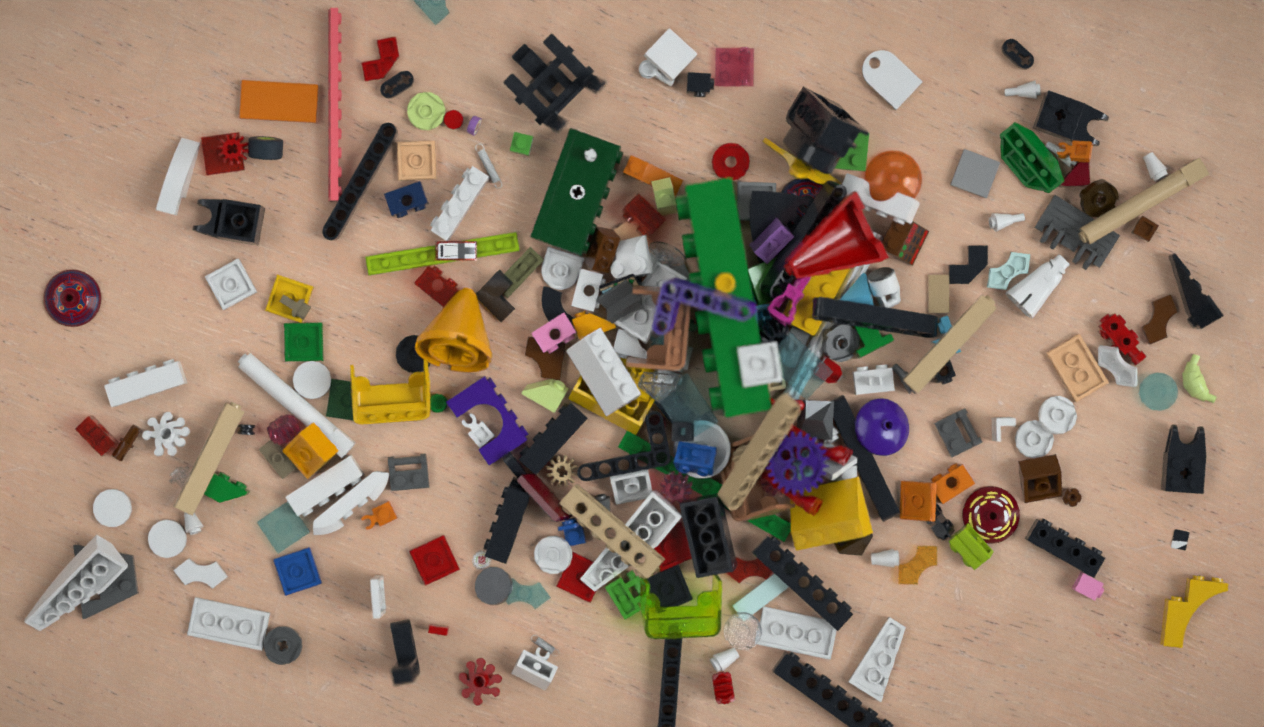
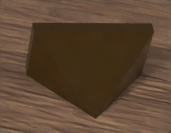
(854, 546)

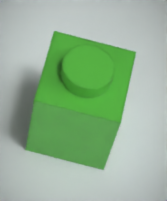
(521, 144)

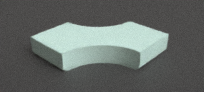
(1016, 264)

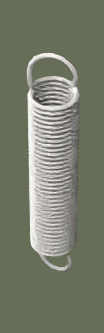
(488, 166)

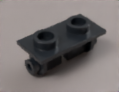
(943, 526)

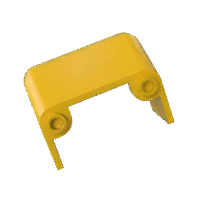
(391, 401)

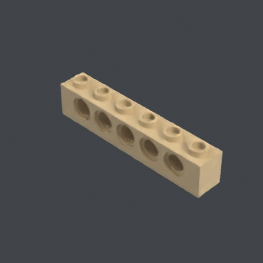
(609, 520)

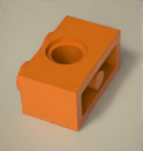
(962, 479)

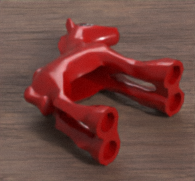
(837, 454)

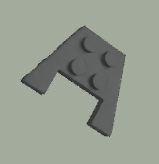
(119, 590)

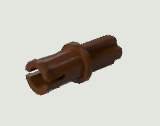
(126, 443)

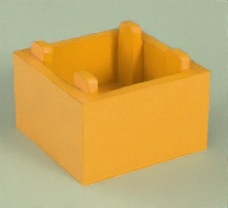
(310, 450)

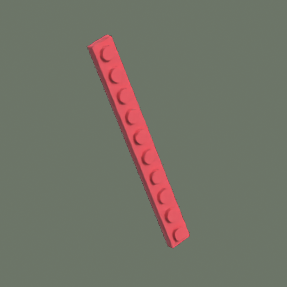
(334, 96)

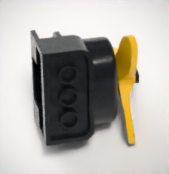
(817, 137)

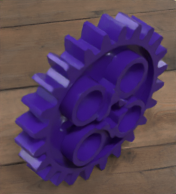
(814, 460)

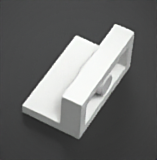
(1000, 421)

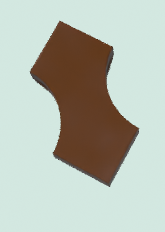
(1162, 311)

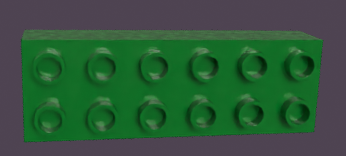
(719, 250)

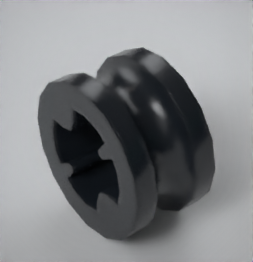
(246, 429)

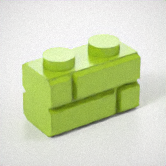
(970, 547)

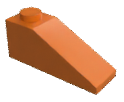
(647, 172)

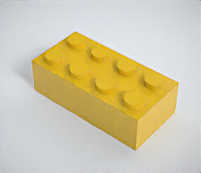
(818, 286)

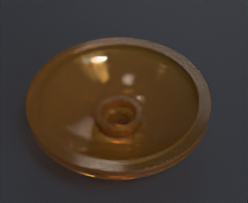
(891, 163)

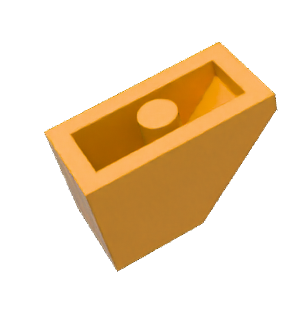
(588, 323)

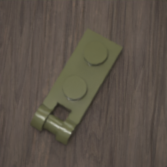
(522, 270)

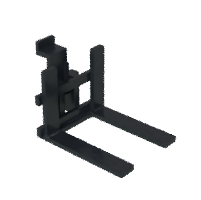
(546, 77)

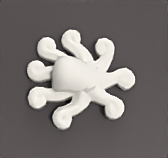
(166, 434)

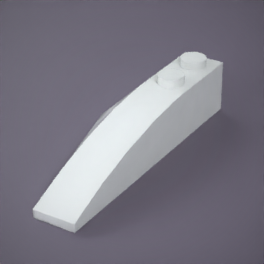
(650, 522)
(82, 578)

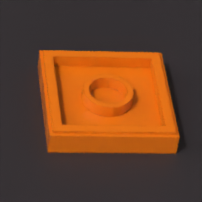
(918, 501)

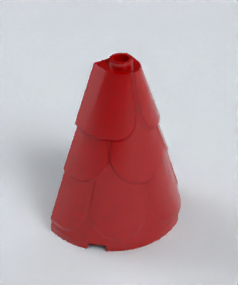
(837, 243)

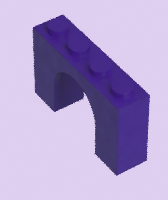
(484, 393)

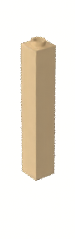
(950, 343)
(209, 458)

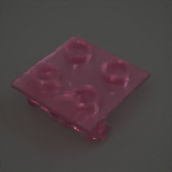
(734, 67)

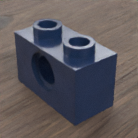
(395, 197)

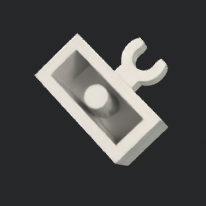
(873, 380)
(535, 669)

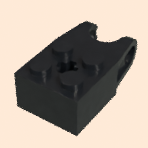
(1074, 121)
(226, 217)
(1181, 456)

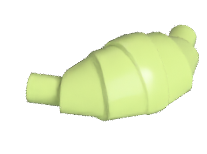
(1194, 381)

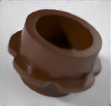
(1068, 493)

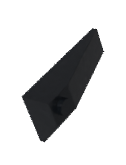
(1198, 306)

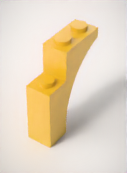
(1179, 612)

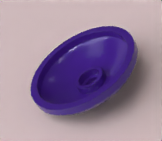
(872, 430)

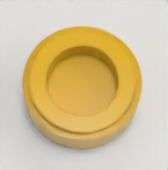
(725, 283)

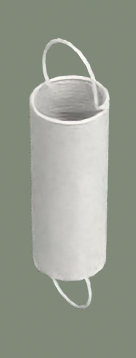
(546, 646)

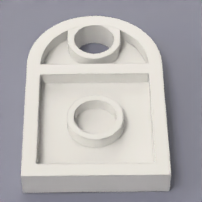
(891, 79)

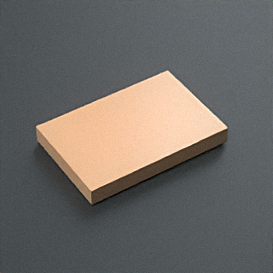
(1077, 368)

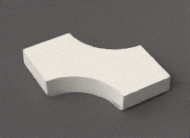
(1123, 372)
(209, 574)

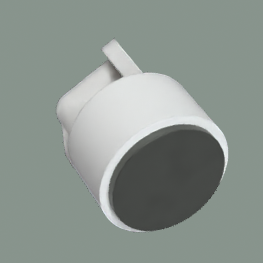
(882, 283)

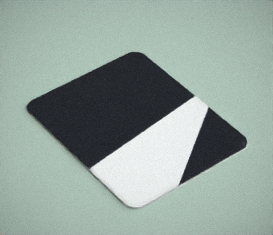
(1180, 539)

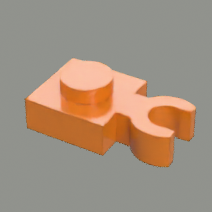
(1079, 151)
(382, 514)

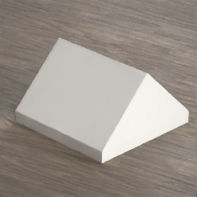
(631, 486)

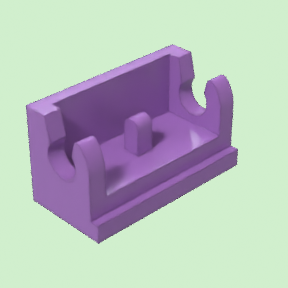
(771, 241)

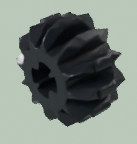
(773, 332)

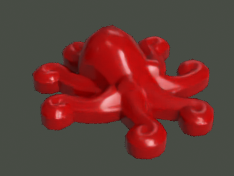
(480, 681)

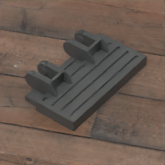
(1067, 222)

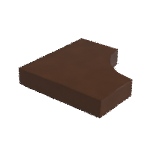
(548, 363)

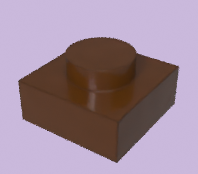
(1145, 228)

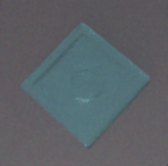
(283, 527)

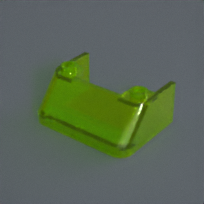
(682, 621)

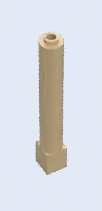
(1143, 201)

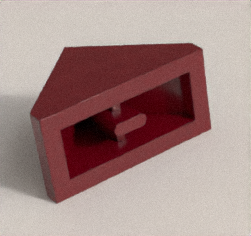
(1078, 176)

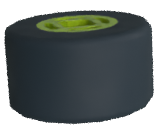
(265, 148)

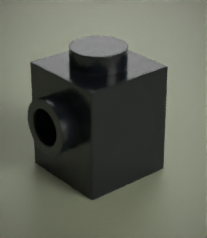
(699, 84)

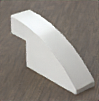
(178, 176)

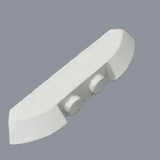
(331, 519)

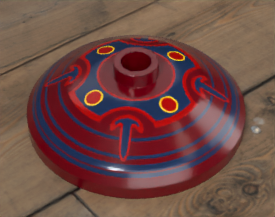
(85, 300)

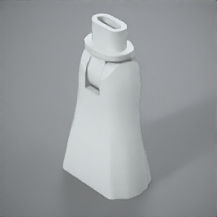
(1036, 287)

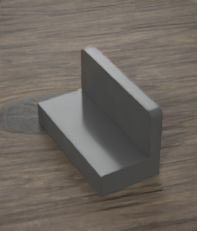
(620, 301)

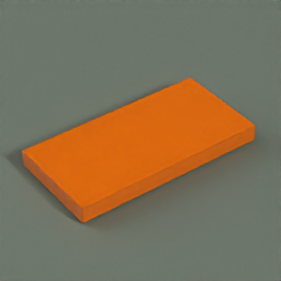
(279, 101)

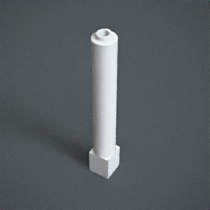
(294, 402)

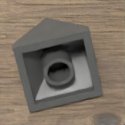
(817, 419)

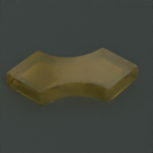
(910, 572)

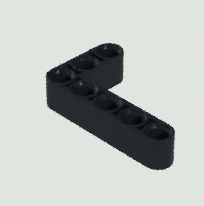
(632, 458)
(407, 665)

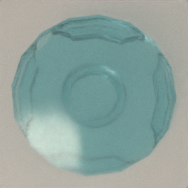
(1158, 391)

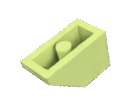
(664, 196)
(546, 393)

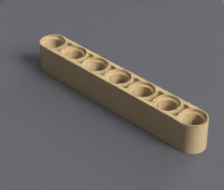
(759, 451)

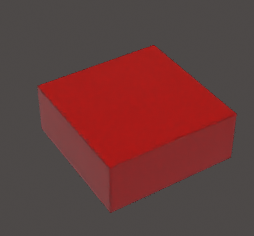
(438, 629)

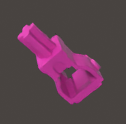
(794, 293)

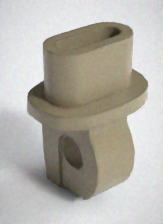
(299, 308)

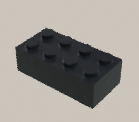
(708, 535)

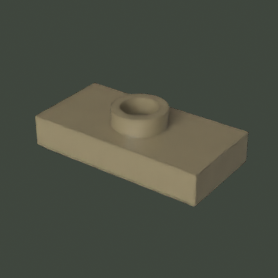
(277, 458)

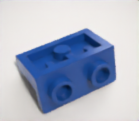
(695, 458)

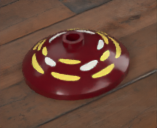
(988, 500)

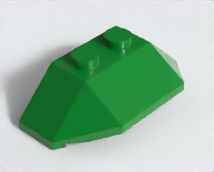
(1030, 159)

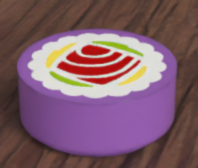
(474, 125)

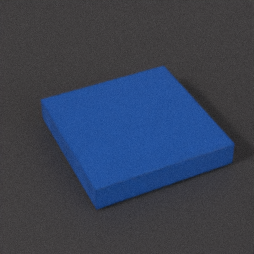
(297, 571)

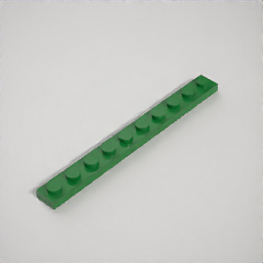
(771, 524)

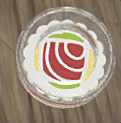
(479, 561)

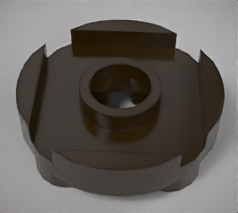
(1092, 192)

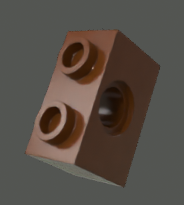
(602, 249)

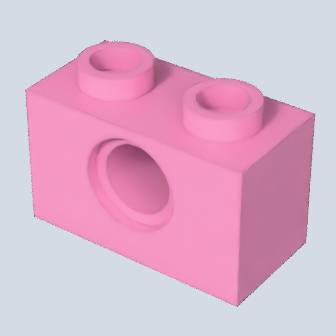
(542, 334)

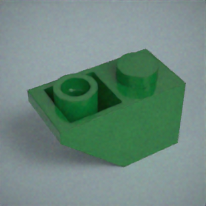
(223, 489)

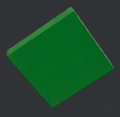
(303, 342)

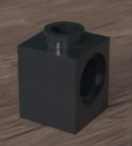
(948, 377)

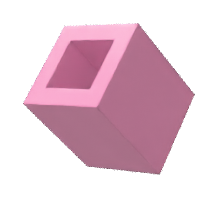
(1088, 586)

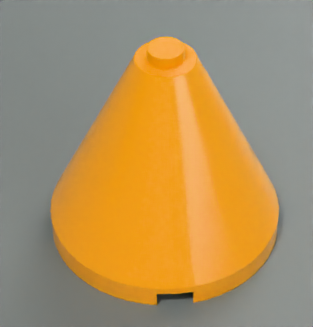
(457, 336)

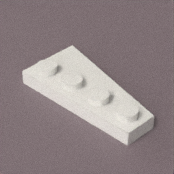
(876, 665)

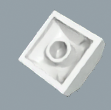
(632, 258)

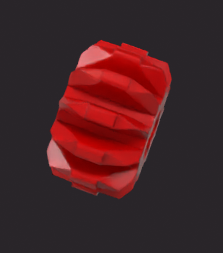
(233, 142)
(723, 687)

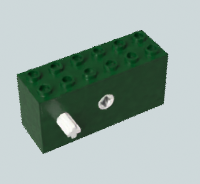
(584, 165)

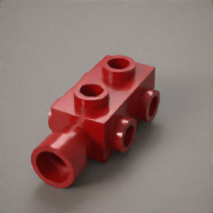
(1117, 336)

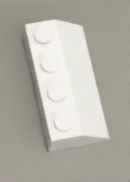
(603, 372)

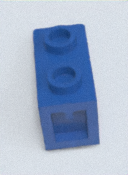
(573, 532)

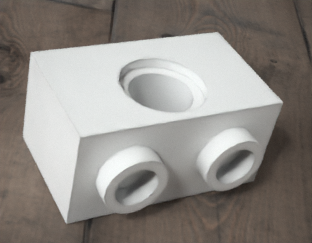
(587, 278)

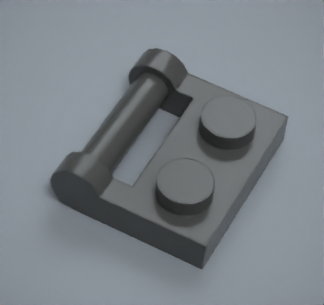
(952, 436)
(408, 478)

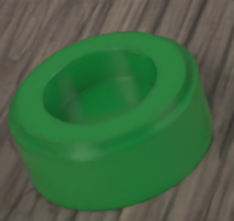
(438, 403)

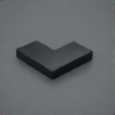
(491, 296)

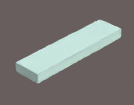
(763, 593)

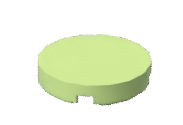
(426, 111)

